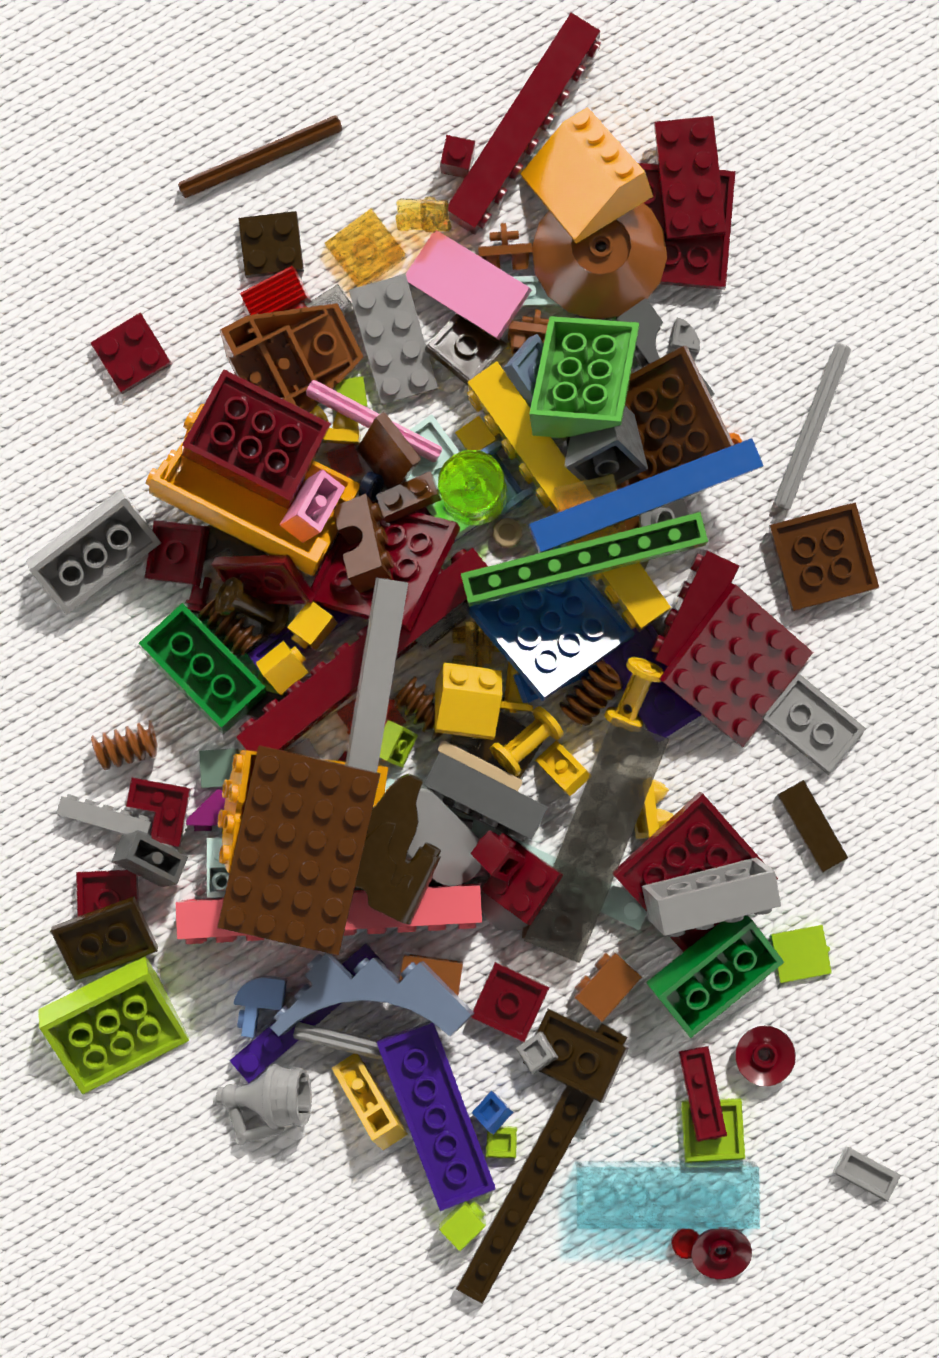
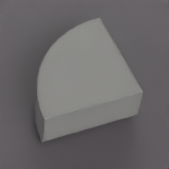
(685, 336)

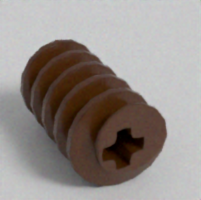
(231, 629)
(593, 695)
(418, 704)

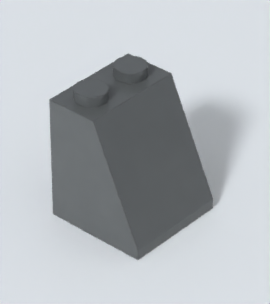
(607, 452)

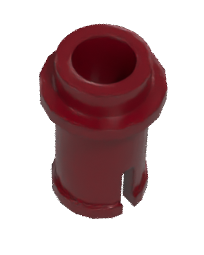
(199, 596)

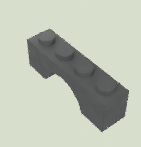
(649, 326)

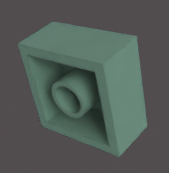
(216, 766)

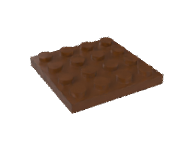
(674, 414)

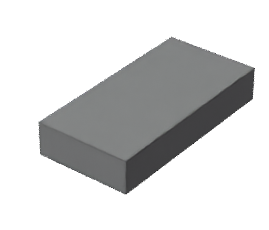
(866, 1173)

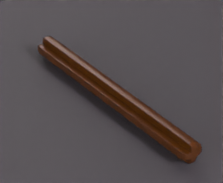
(260, 156)

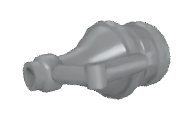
(277, 1096)

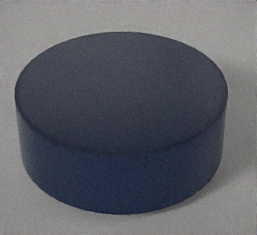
(371, 485)

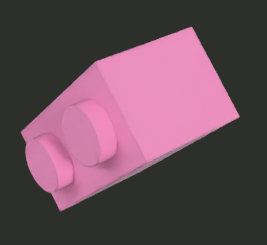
(312, 506)

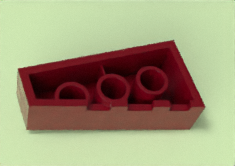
(696, 595)

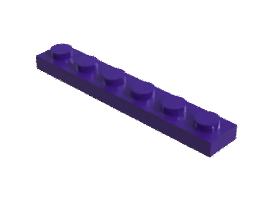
(269, 1046)

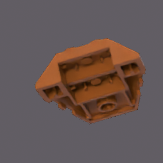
(291, 350)

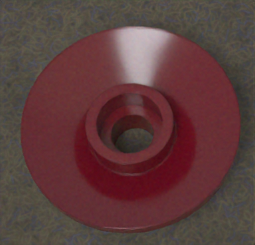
(776, 1066)
(725, 1261)

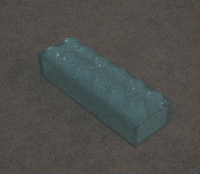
(667, 1195)

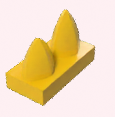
(343, 429)
(650, 818)

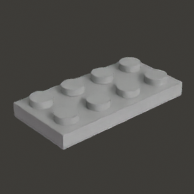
(393, 339)

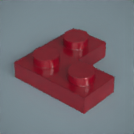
(168, 803)

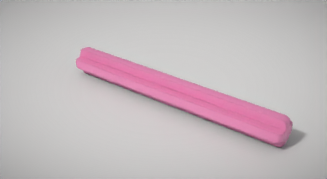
(366, 416)

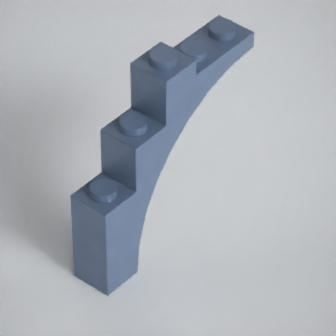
(333, 984)

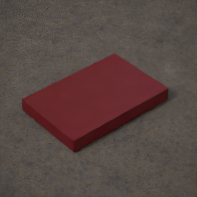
(266, 578)

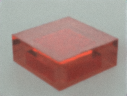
(345, 461)

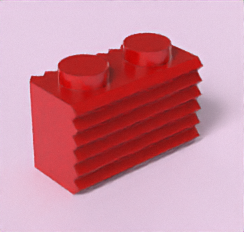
(277, 293)

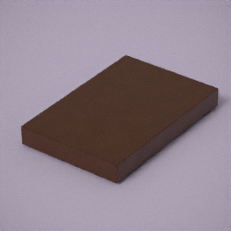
(388, 452)

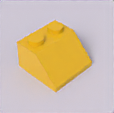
(467, 700)

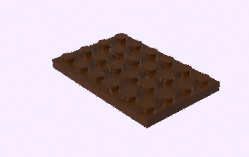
(298, 850)

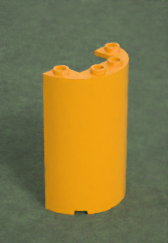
(241, 510)

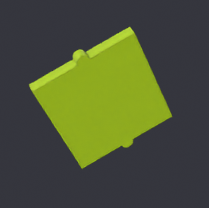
(803, 953)

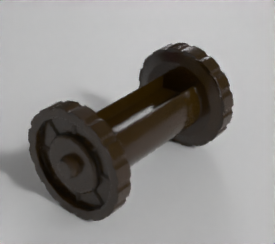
(232, 598)

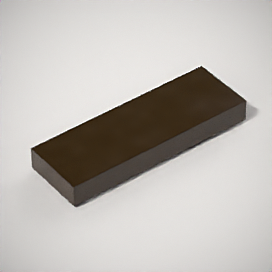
(812, 826)

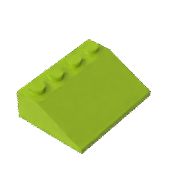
(112, 1025)

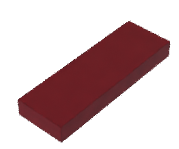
(702, 1094)

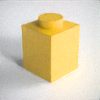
(311, 626)
(282, 666)

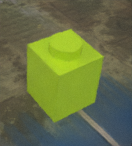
(463, 1224)

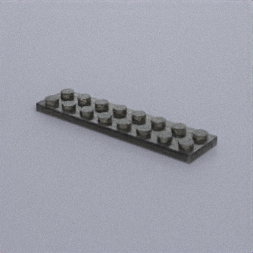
(597, 838)

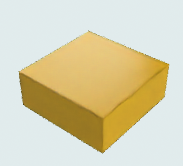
(475, 435)

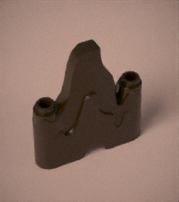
(388, 878)

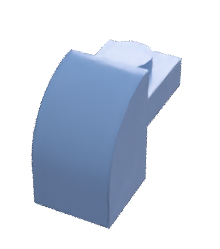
(259, 993)

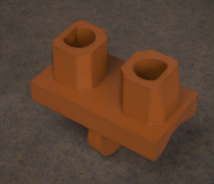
(518, 252)
(521, 331)

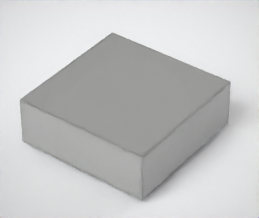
(536, 1052)

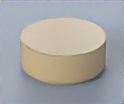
(507, 533)

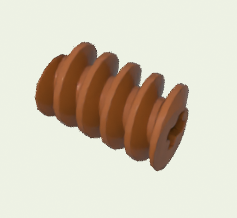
(125, 746)

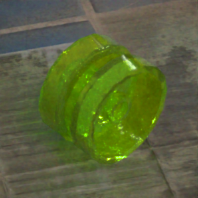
(467, 471)

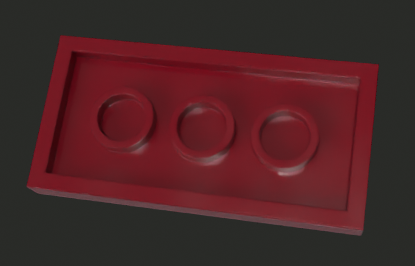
(689, 178)

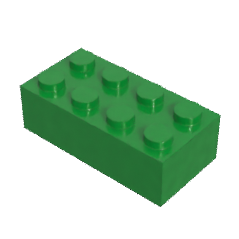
(203, 668)
(715, 973)

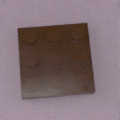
(823, 556)

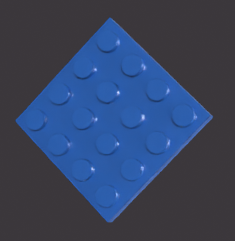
(553, 632)

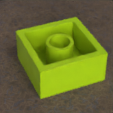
(397, 743)

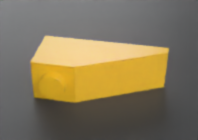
(369, 1102)

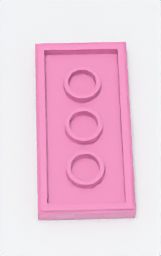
(467, 284)

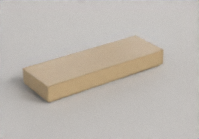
(480, 765)

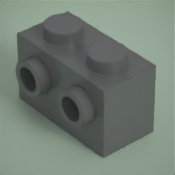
(149, 858)

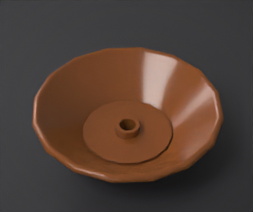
(606, 281)

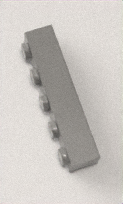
(102, 816)

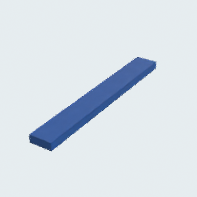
(645, 496)

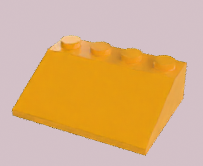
(586, 176)

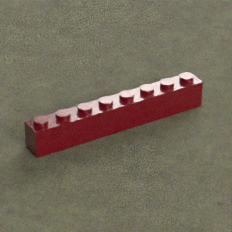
(523, 123)

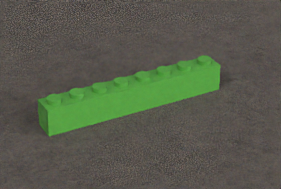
(584, 559)

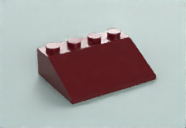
(255, 439)

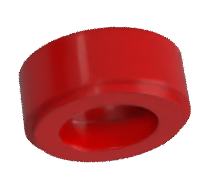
(682, 1242)

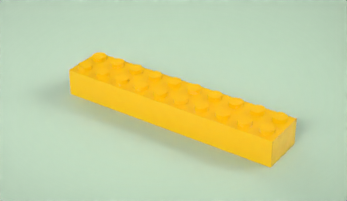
(545, 467)

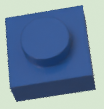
(492, 1112)

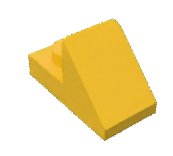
(563, 768)

